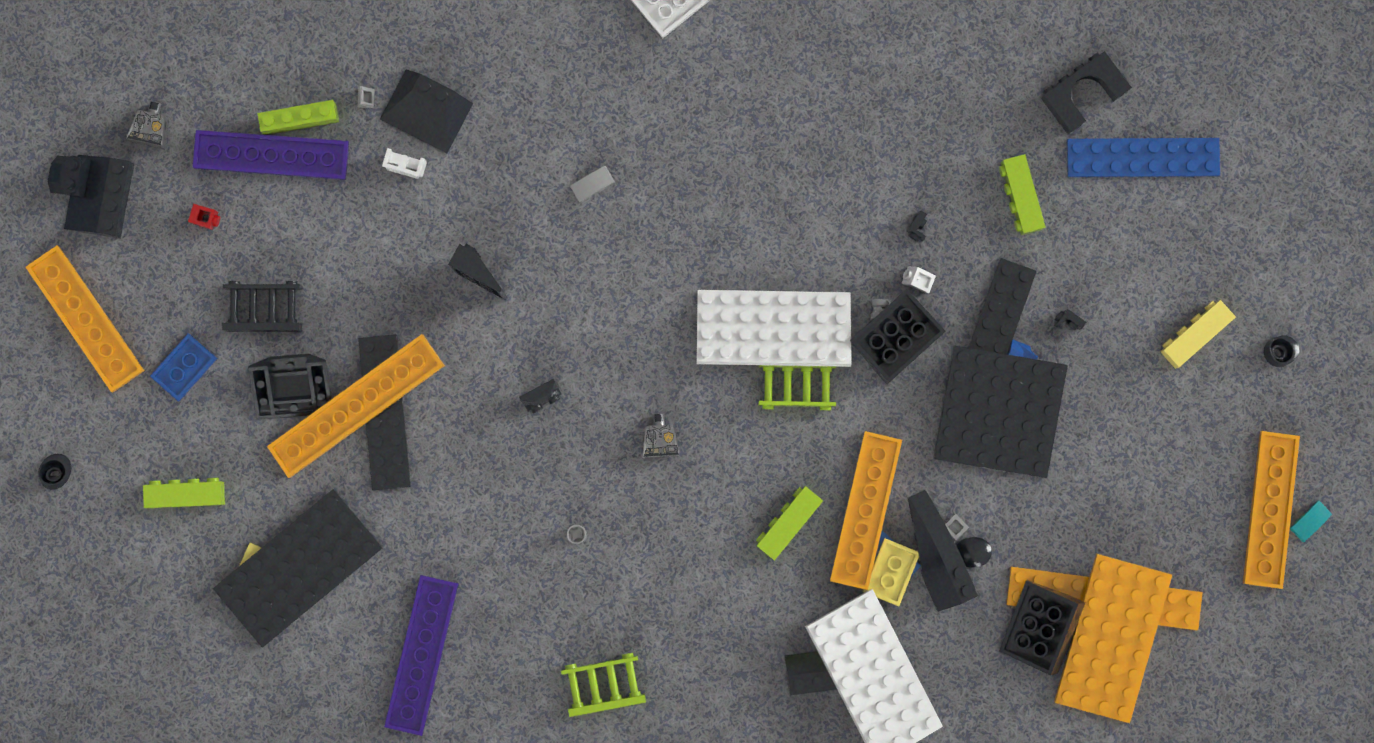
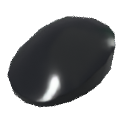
(1288, 348)
(53, 463)
(974, 551)

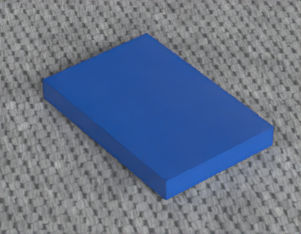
(183, 367)

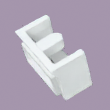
(404, 165)

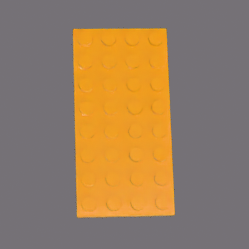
(1113, 638)

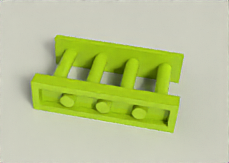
(825, 405)
(616, 700)

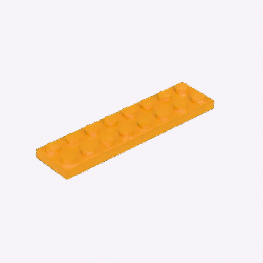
(84, 318)
(1271, 509)
(866, 510)

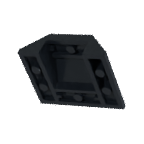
(426, 110)
(289, 385)

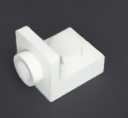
(918, 279)

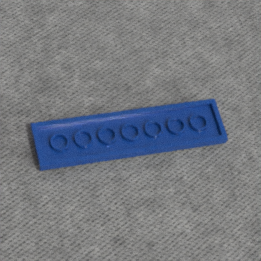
(1143, 157)

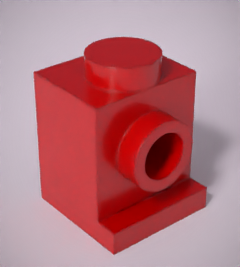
(198, 213)

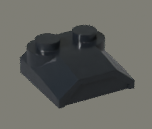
(69, 175)
(539, 396)

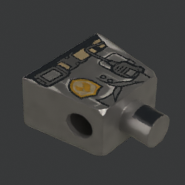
(149, 127)
(660, 439)

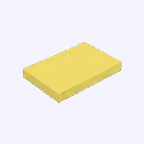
(892, 571)

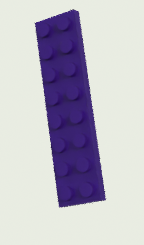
(270, 154)
(421, 655)

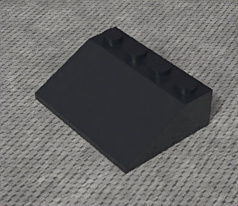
(104, 200)
(468, 264)
(897, 336)
(1042, 627)

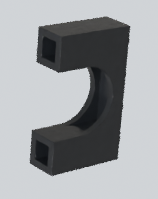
(1099, 69)

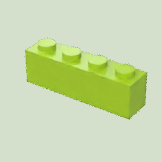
(298, 117)
(1022, 194)
(183, 494)
(792, 519)

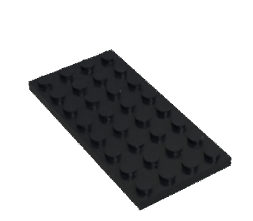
(297, 568)

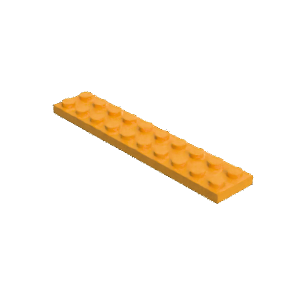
(355, 406)
(1179, 609)

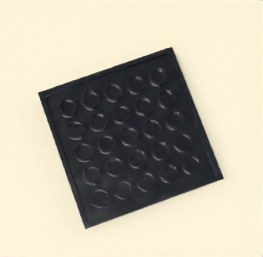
(1000, 411)

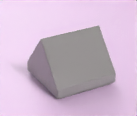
(365, 97)

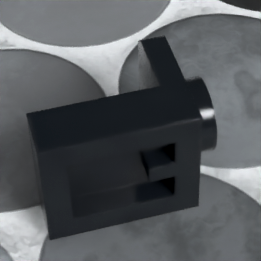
(918, 223)
(1072, 319)

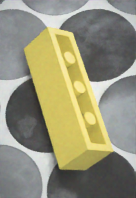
(1196, 335)

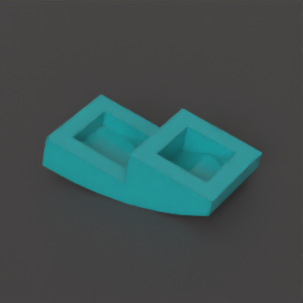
(1311, 521)

